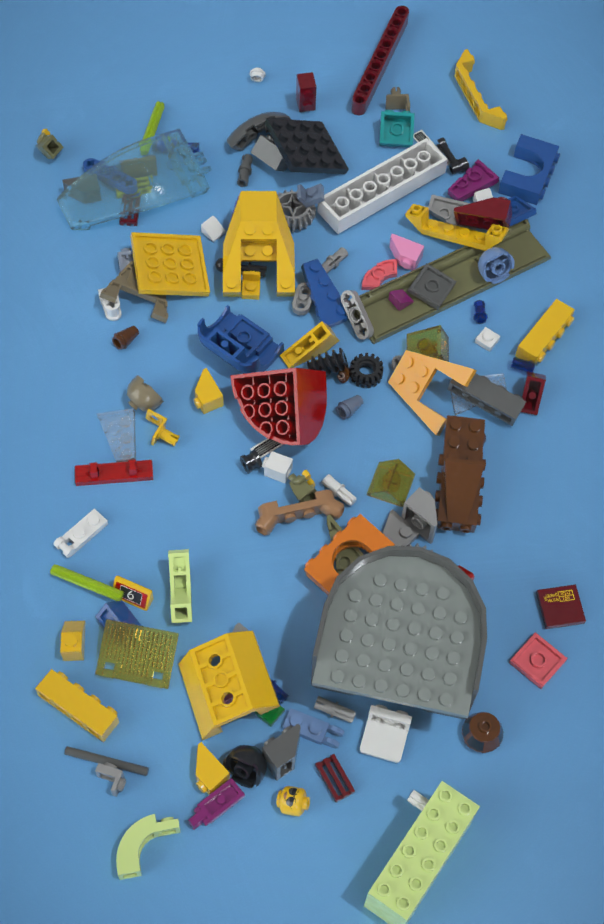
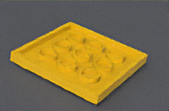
(169, 264)

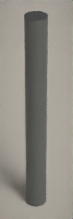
(123, 765)

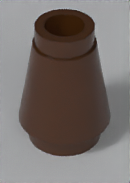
(123, 338)

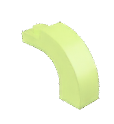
(180, 586)
(136, 838)

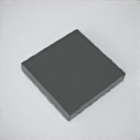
(432, 286)

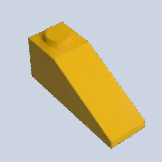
(314, 342)

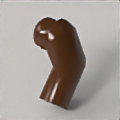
(343, 376)

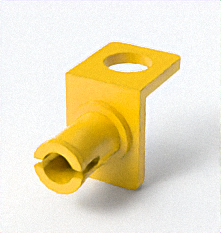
(162, 432)

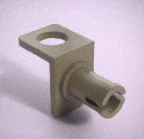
(397, 100)

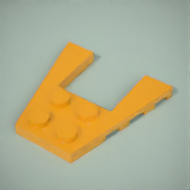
(413, 377)

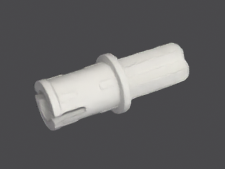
(339, 490)

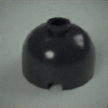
(246, 765)

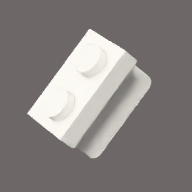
(385, 733)

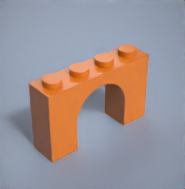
(357, 534)

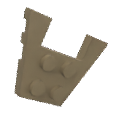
(127, 282)

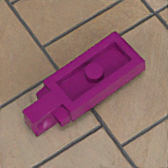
(216, 804)

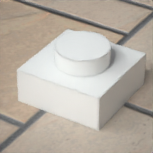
(487, 339)

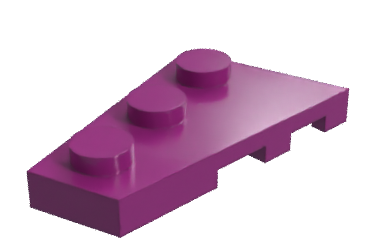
(475, 179)

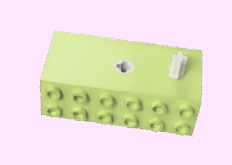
(421, 854)

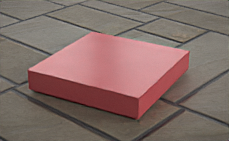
(538, 660)

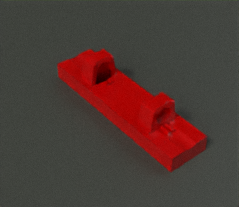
(114, 472)

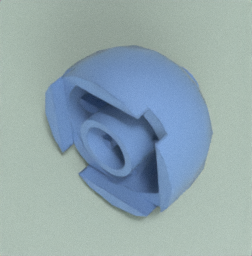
(495, 265)

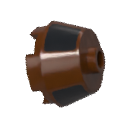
(482, 732)

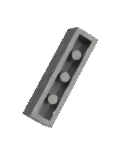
(490, 398)

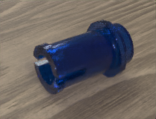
(480, 315)
(523, 365)
(281, 695)

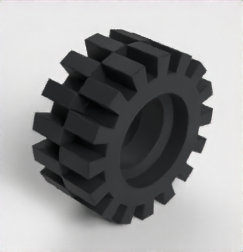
(366, 379)

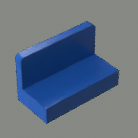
(116, 611)

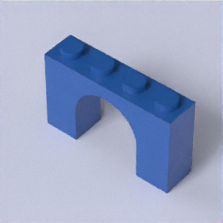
(531, 187)

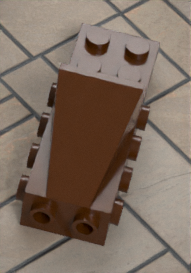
(461, 475)

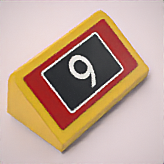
(134, 593)

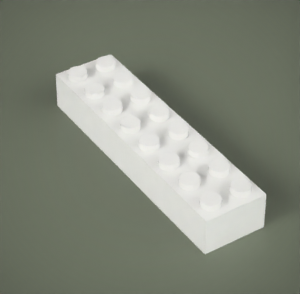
(382, 185)

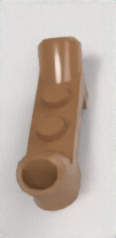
(323, 503)

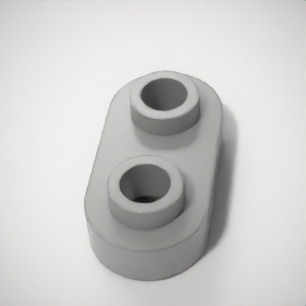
(302, 300)

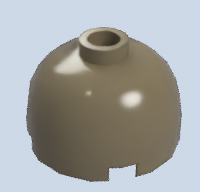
(142, 395)

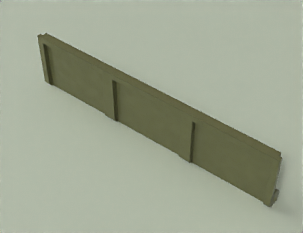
(458, 265)

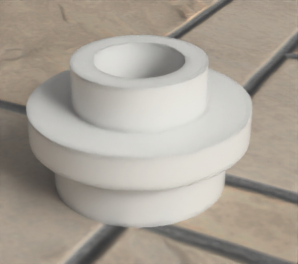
(257, 74)

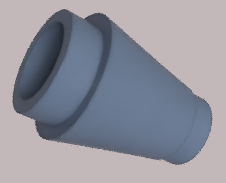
(349, 406)

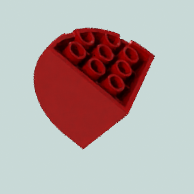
(283, 403)

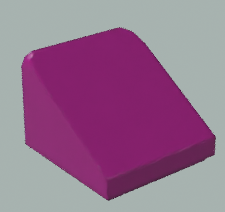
(400, 299)

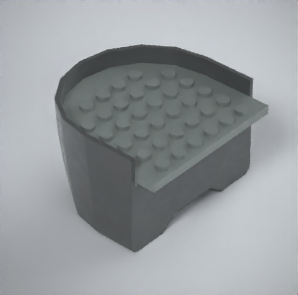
(403, 632)

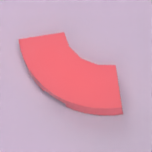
(379, 273)

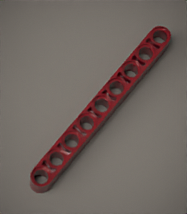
(380, 60)

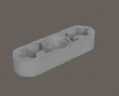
(363, 314)

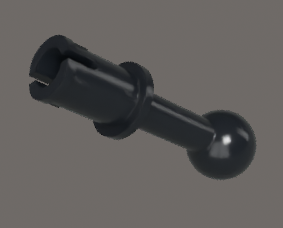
(250, 267)

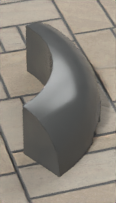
(249, 129)

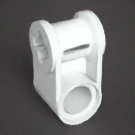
(111, 309)

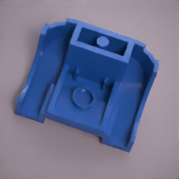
(239, 342)

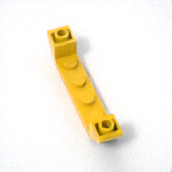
(492, 117)
(419, 217)

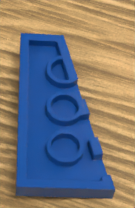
(324, 294)

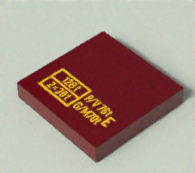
(560, 606)

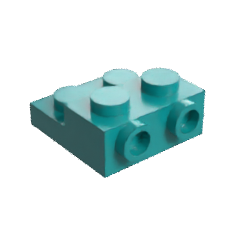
(396, 128)

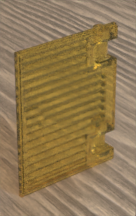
(137, 653)

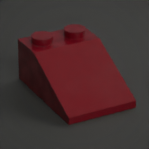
(485, 213)

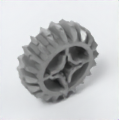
(300, 216)

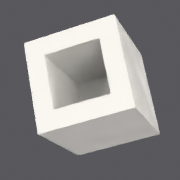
(277, 467)

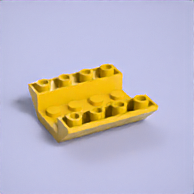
(238, 673)

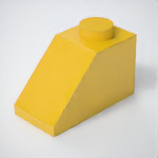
(207, 394)
(73, 641)
(209, 771)

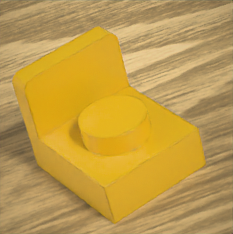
(251, 285)

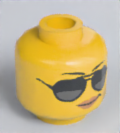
(293, 801)

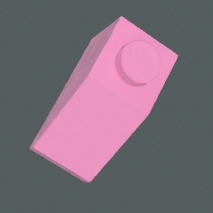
(406, 252)

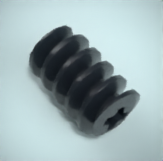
(329, 363)

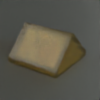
(391, 482)

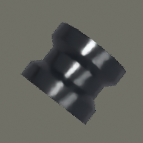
(251, 461)

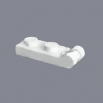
(81, 533)

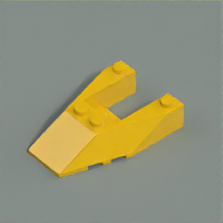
(258, 235)

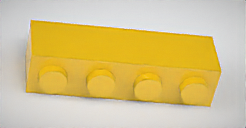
(545, 332)
(78, 705)

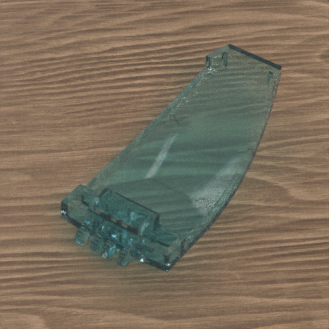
(135, 180)

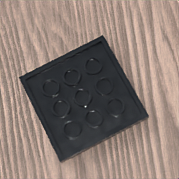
(306, 146)

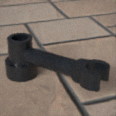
(456, 164)

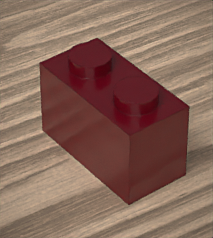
(306, 92)

